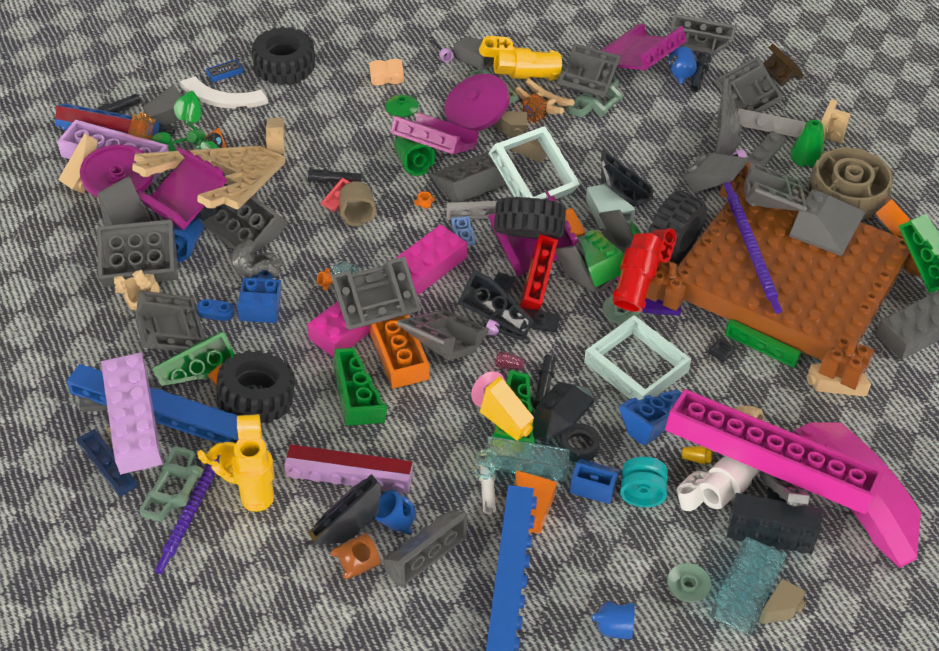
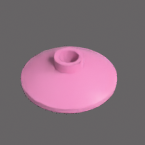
(480, 386)

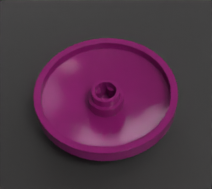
(477, 102)
(109, 166)

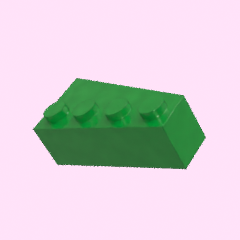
(923, 245)
(601, 257)
(520, 385)
(356, 392)

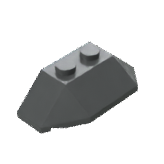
(704, 34)

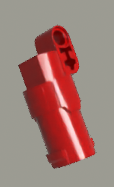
(640, 267)

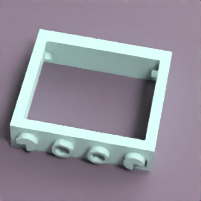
(514, 179)
(620, 380)

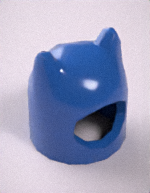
(685, 64)
(396, 512)
(615, 620)

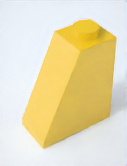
(506, 410)

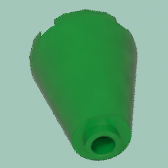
(808, 145)
(414, 156)

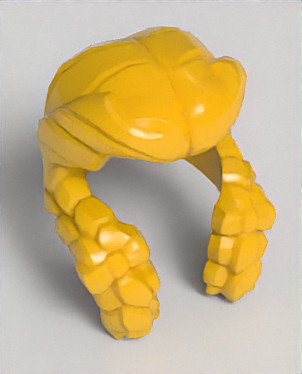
(226, 453)

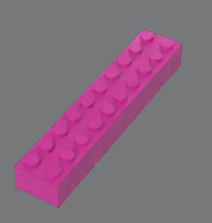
(427, 263)
(774, 451)

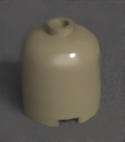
(356, 204)

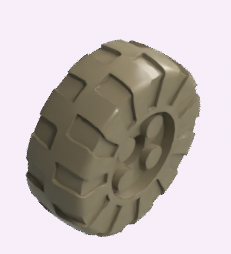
(853, 178)

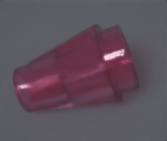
(507, 360)

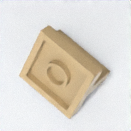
(835, 122)

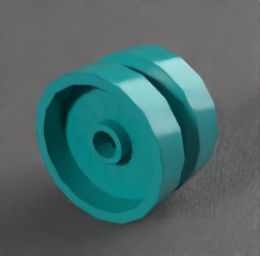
(644, 482)

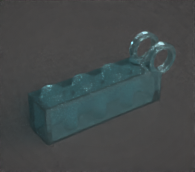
(522, 456)

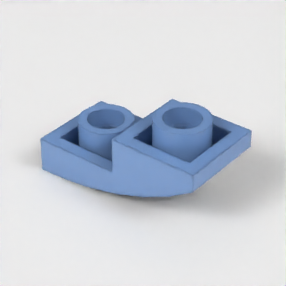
(462, 228)

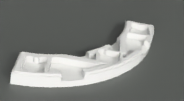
(223, 99)

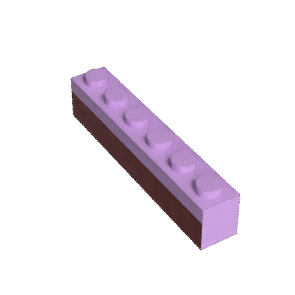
(347, 468)

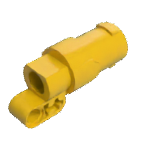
(521, 62)
(253, 465)

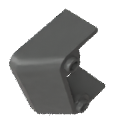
(616, 232)

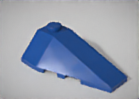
(649, 416)

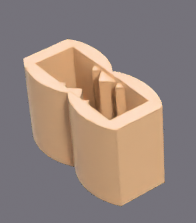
(386, 72)

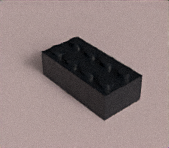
(774, 523)

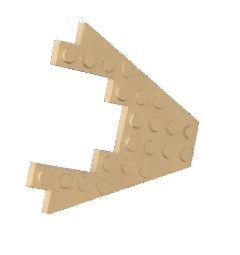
(245, 168)

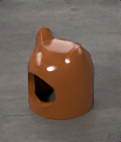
(357, 555)

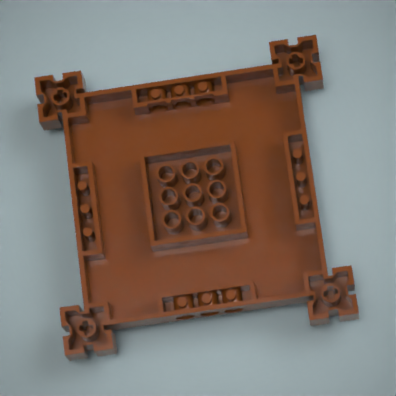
(822, 295)

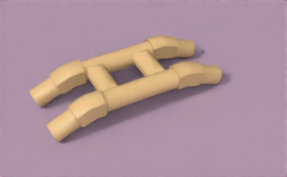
(542, 92)

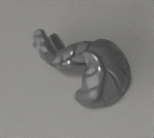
(250, 265)

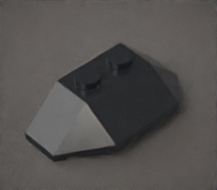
(624, 181)
(560, 410)
(348, 513)

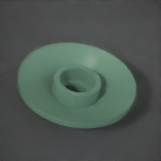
(615, 313)
(689, 575)

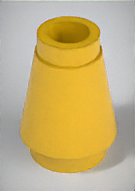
(697, 454)

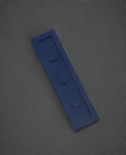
(104, 461)

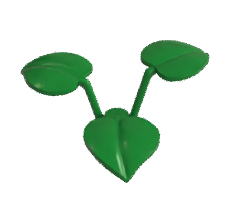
(187, 109)

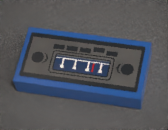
(224, 70)

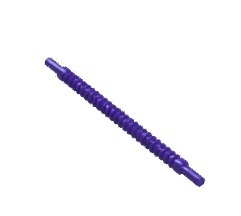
(752, 247)
(169, 549)

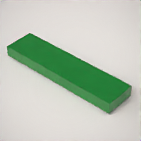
(762, 343)

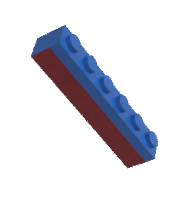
(68, 113)

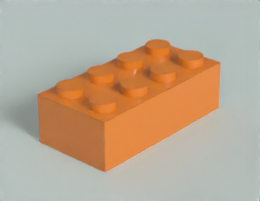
(399, 353)

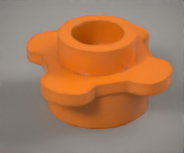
(424, 199)
(324, 279)

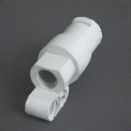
(715, 486)

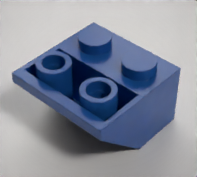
(259, 300)
(594, 481)

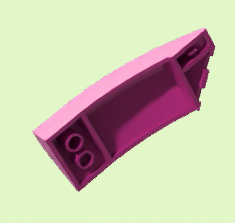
(892, 514)

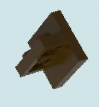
(781, 66)

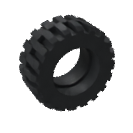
(283, 55)
(685, 216)
(529, 217)
(256, 369)

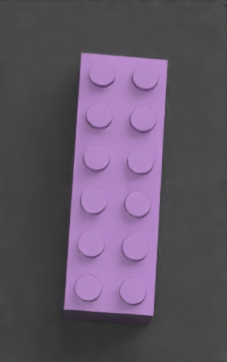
(70, 139)
(131, 413)

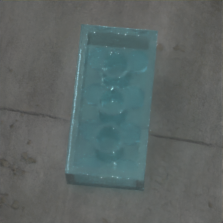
(748, 585)

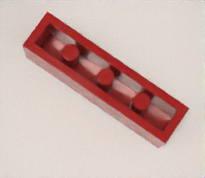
(538, 273)

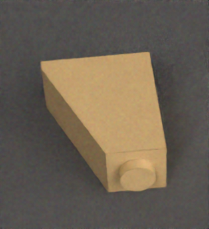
(825, 384)

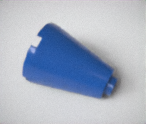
(187, 238)

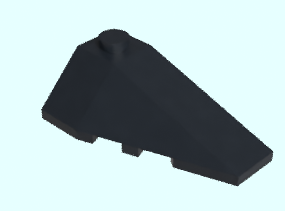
(492, 302)

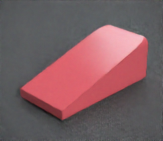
(332, 199)

